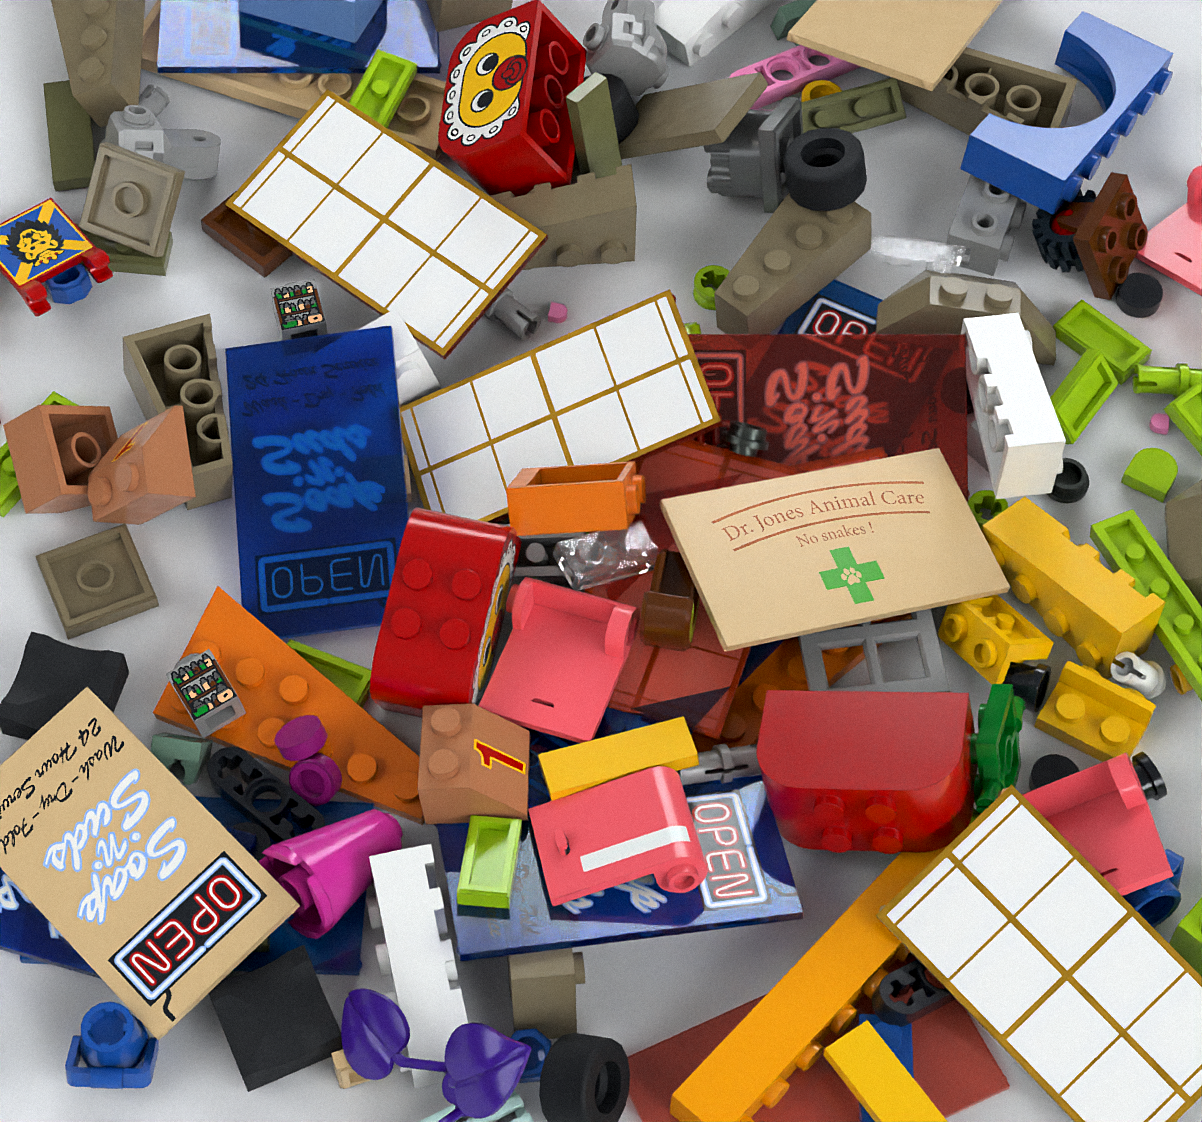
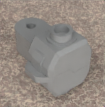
(628, 45)
(184, 149)

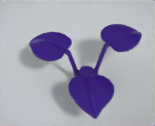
(478, 1064)

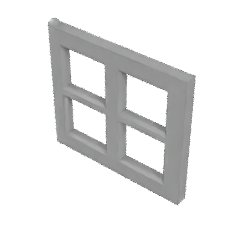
(868, 635)

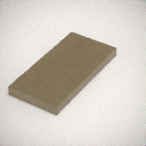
(691, 115)

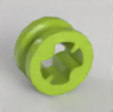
(708, 275)
(987, 500)

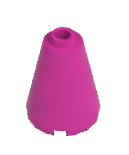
(330, 867)

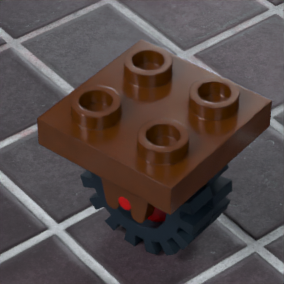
(1094, 235)

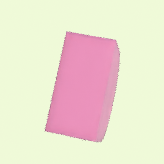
(557, 313)
(1159, 423)

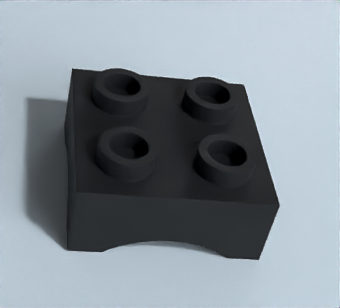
(52, 677)
(276, 1019)

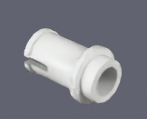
(1140, 675)

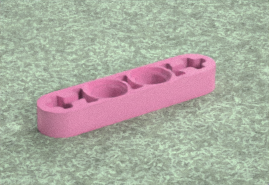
(797, 63)

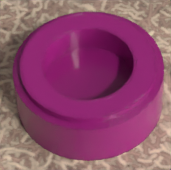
(301, 738)
(316, 779)

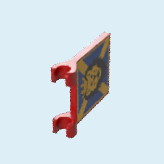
(42, 246)

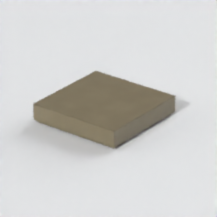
(131, 199)
(97, 581)

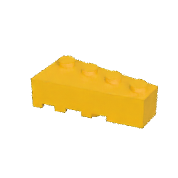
(1071, 587)

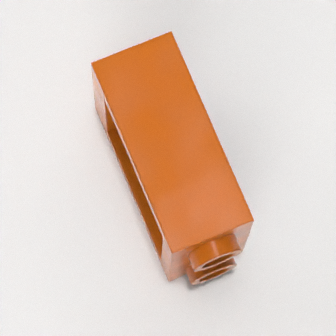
(575, 498)

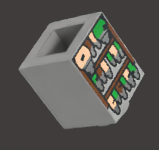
(298, 310)
(205, 692)

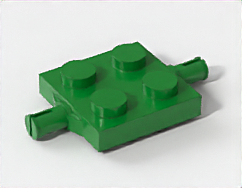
(997, 744)

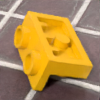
(992, 636)
(1095, 713)

